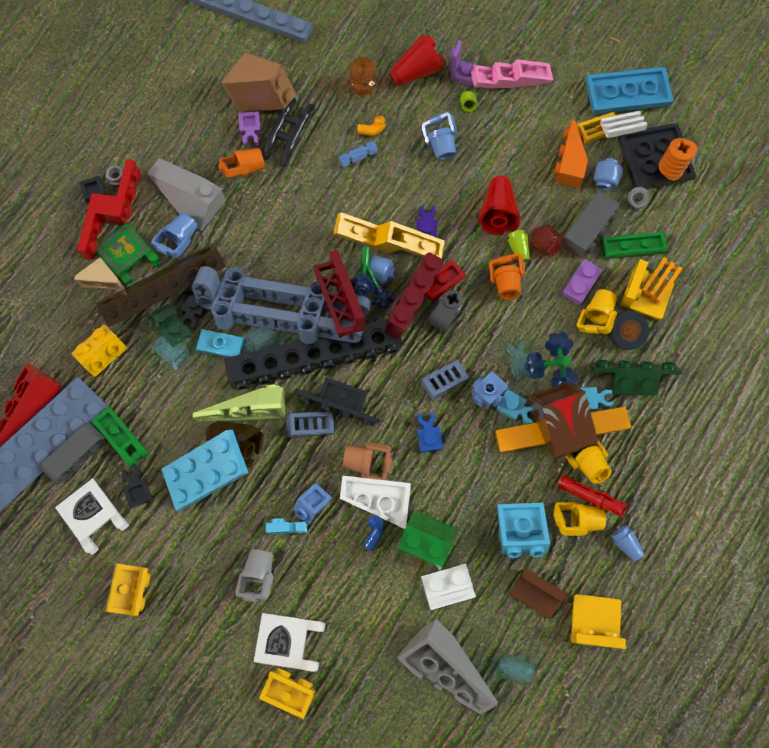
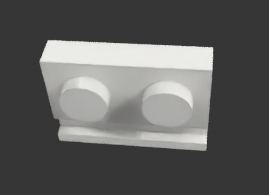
(448, 586)

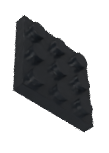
(645, 150)

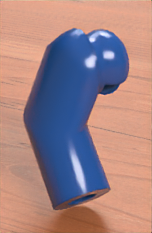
(376, 533)

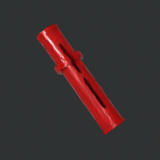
(600, 499)

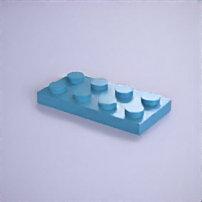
(629, 90)

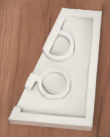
(379, 497)

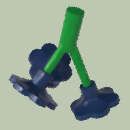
(558, 346)

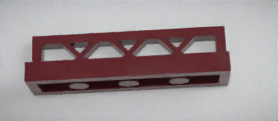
(345, 289)

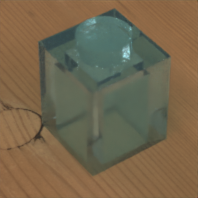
(259, 338)
(172, 356)

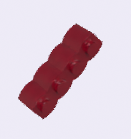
(413, 295)

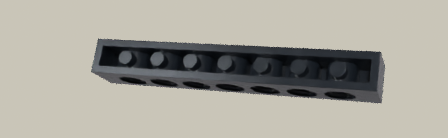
(282, 353)

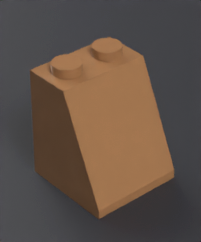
(258, 85)

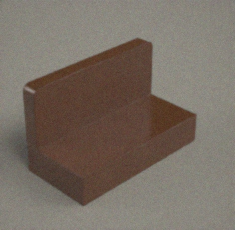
(537, 593)

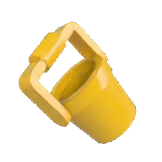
(600, 312)
(592, 463)
(583, 518)

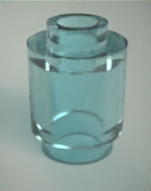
(516, 669)

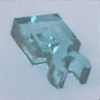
(519, 360)

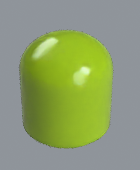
(468, 95)

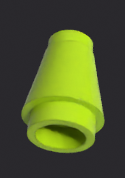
(519, 243)

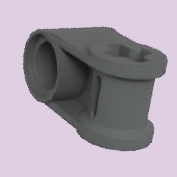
(445, 314)

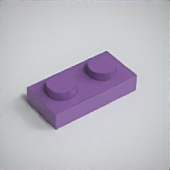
(582, 282)

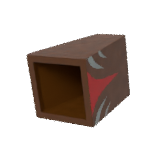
(564, 419)

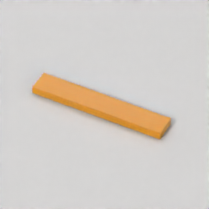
(531, 436)

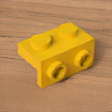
(99, 350)
(127, 590)
(288, 693)

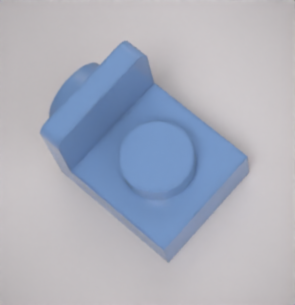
(311, 503)

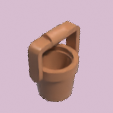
(360, 460)

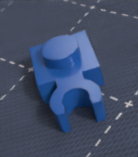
(429, 436)

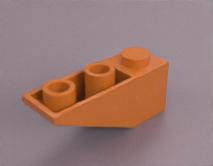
(573, 161)

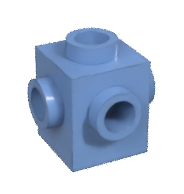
(489, 390)

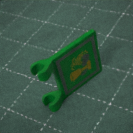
(124, 250)

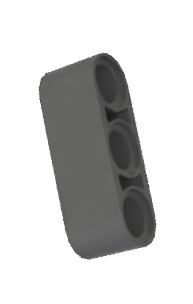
(73, 453)

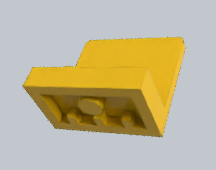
(637, 301)
(596, 621)

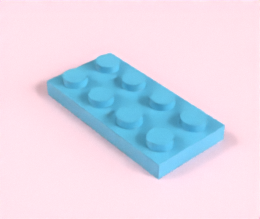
(204, 470)

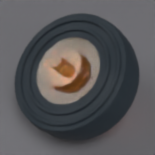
(629, 330)

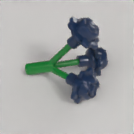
(364, 285)

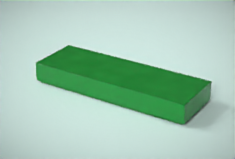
(634, 245)

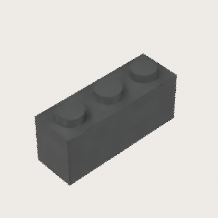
(591, 225)

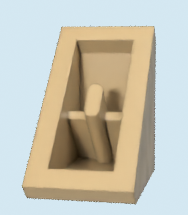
(98, 277)

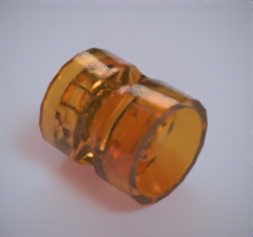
(362, 76)

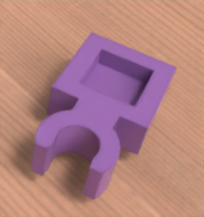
(249, 126)

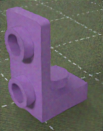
(459, 69)

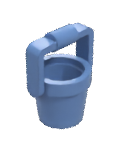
(442, 139)
(178, 232)

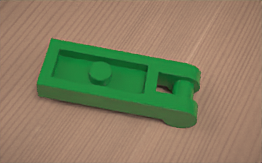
(119, 436)

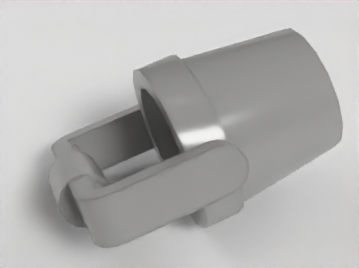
(258, 570)

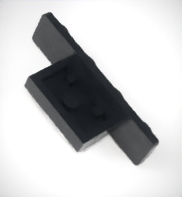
(342, 398)

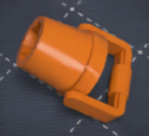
(247, 162)
(507, 277)

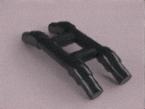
(292, 139)

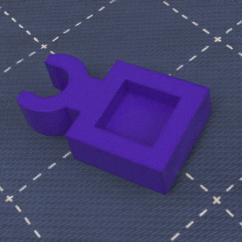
(426, 223)

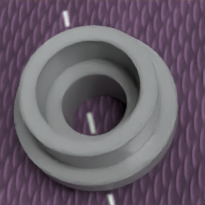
(111, 173)
(638, 203)

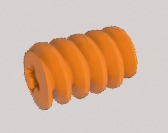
(677, 158)

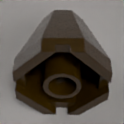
(247, 436)

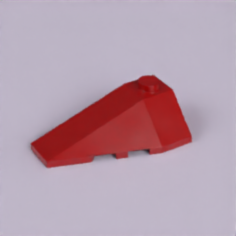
(32, 394)

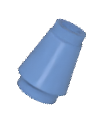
(627, 542)

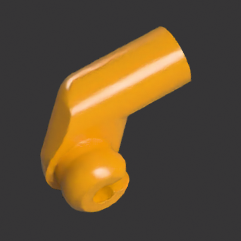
(373, 129)

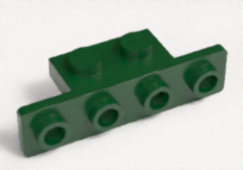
(635, 378)

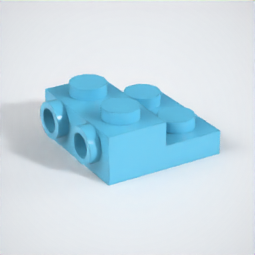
(523, 529)

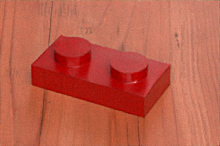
(448, 277)

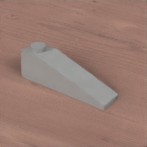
(187, 191)
(442, 660)

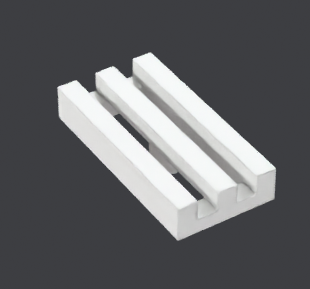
(622, 121)

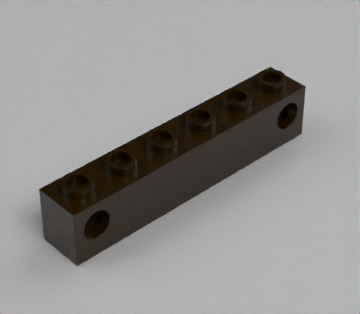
(158, 286)

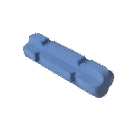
(357, 154)

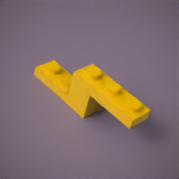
(387, 237)

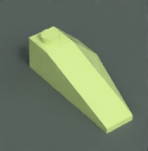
(255, 405)

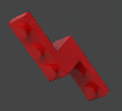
(108, 210)

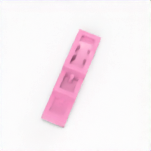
(519, 74)

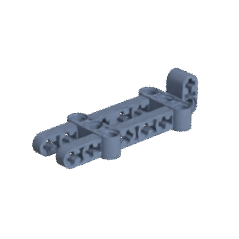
(227, 296)

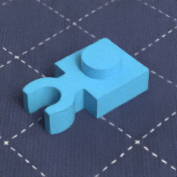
(597, 399)
(513, 406)
(280, 526)

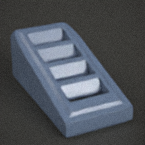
(432, 392)
(291, 417)

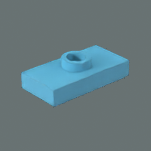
(219, 344)

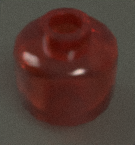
(546, 240)

